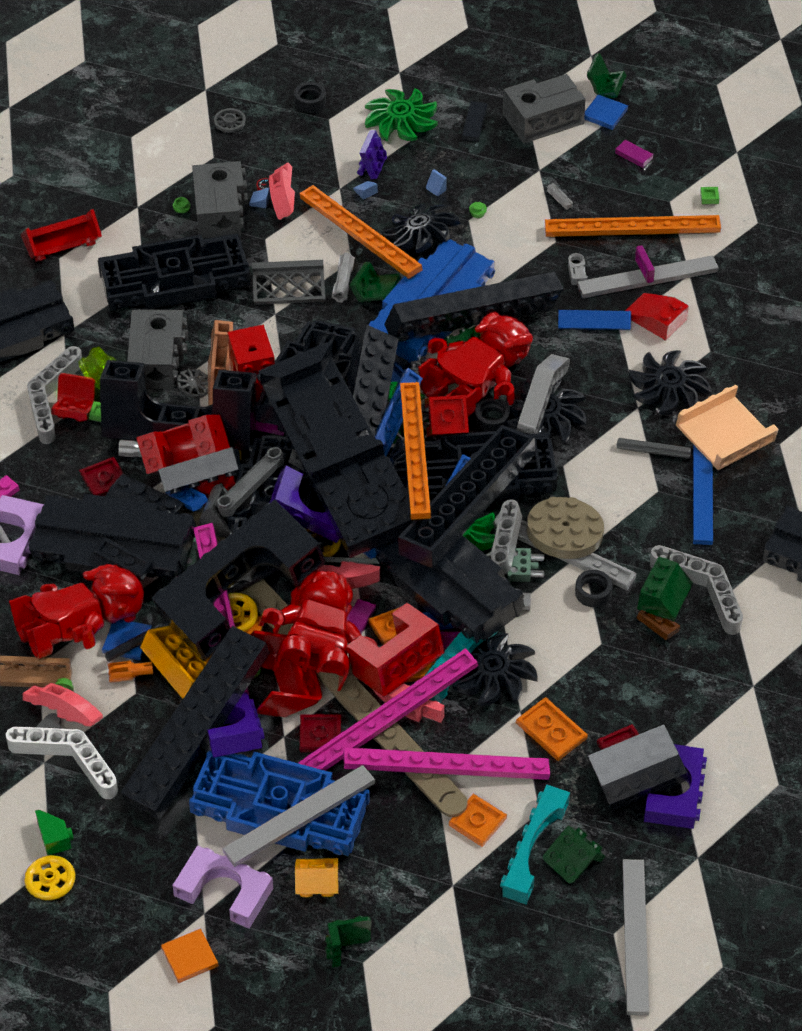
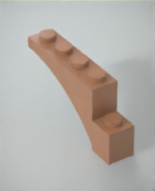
(219, 353)

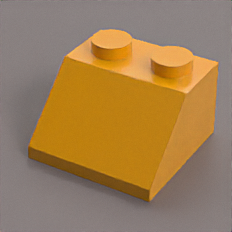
(316, 877)

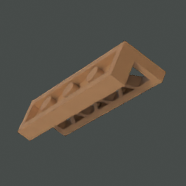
(31, 674)

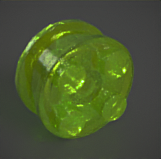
(94, 363)

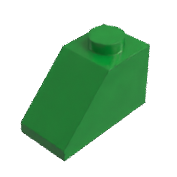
(53, 833)

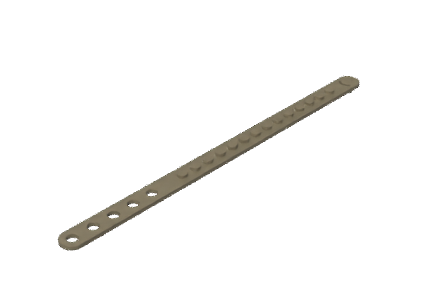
(362, 703)

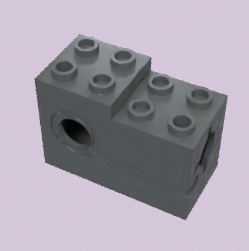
(543, 107)
(219, 198)
(159, 342)

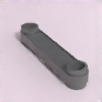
(250, 482)

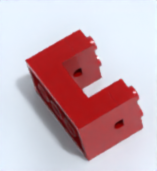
(250, 351)
(182, 443)
(402, 657)

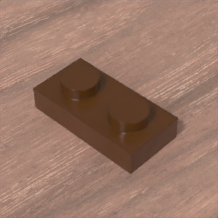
(662, 626)

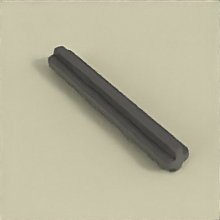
(654, 448)

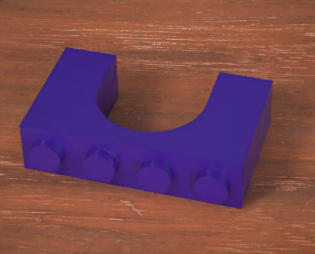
(288, 497)
(242, 735)
(680, 809)

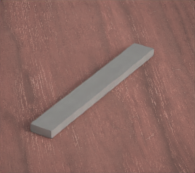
(635, 278)
(619, 575)
(298, 816)
(635, 937)

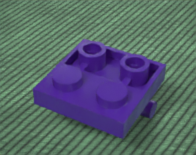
(372, 155)

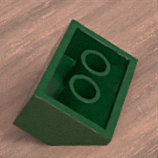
(664, 589)

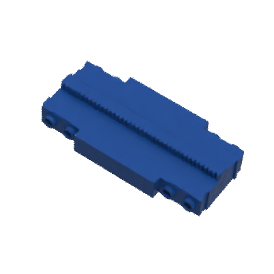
(446, 271)
(258, 788)

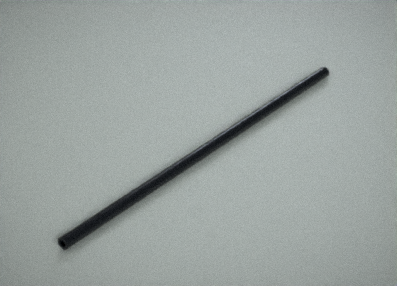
(235, 588)

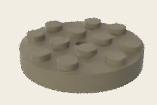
(565, 527)

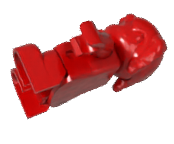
(477, 362)
(75, 610)
(319, 625)

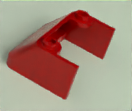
(62, 236)
(297, 685)

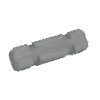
(559, 196)

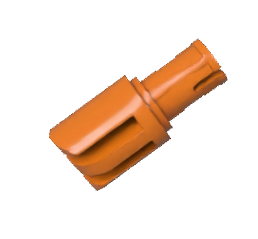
(128, 670)

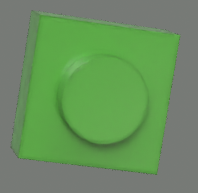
(709, 195)
(95, 412)

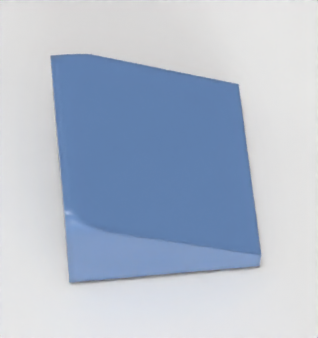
(436, 183)
(366, 189)
(260, 198)

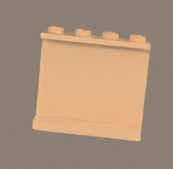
(724, 428)

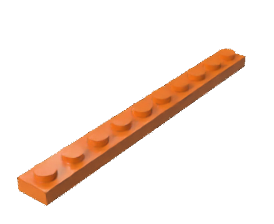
(632, 225)
(361, 232)
(415, 451)

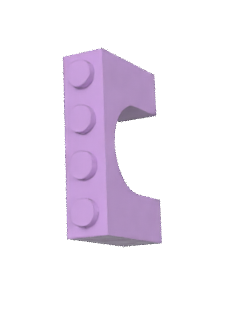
(21, 514)
(207, 865)

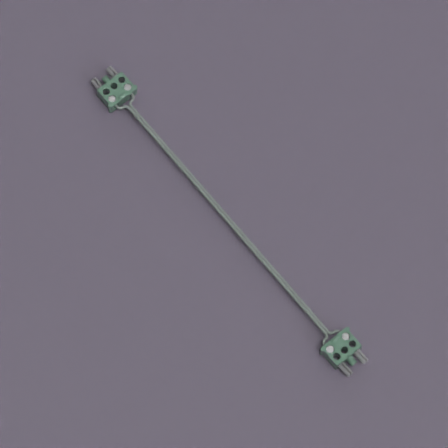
(519, 571)

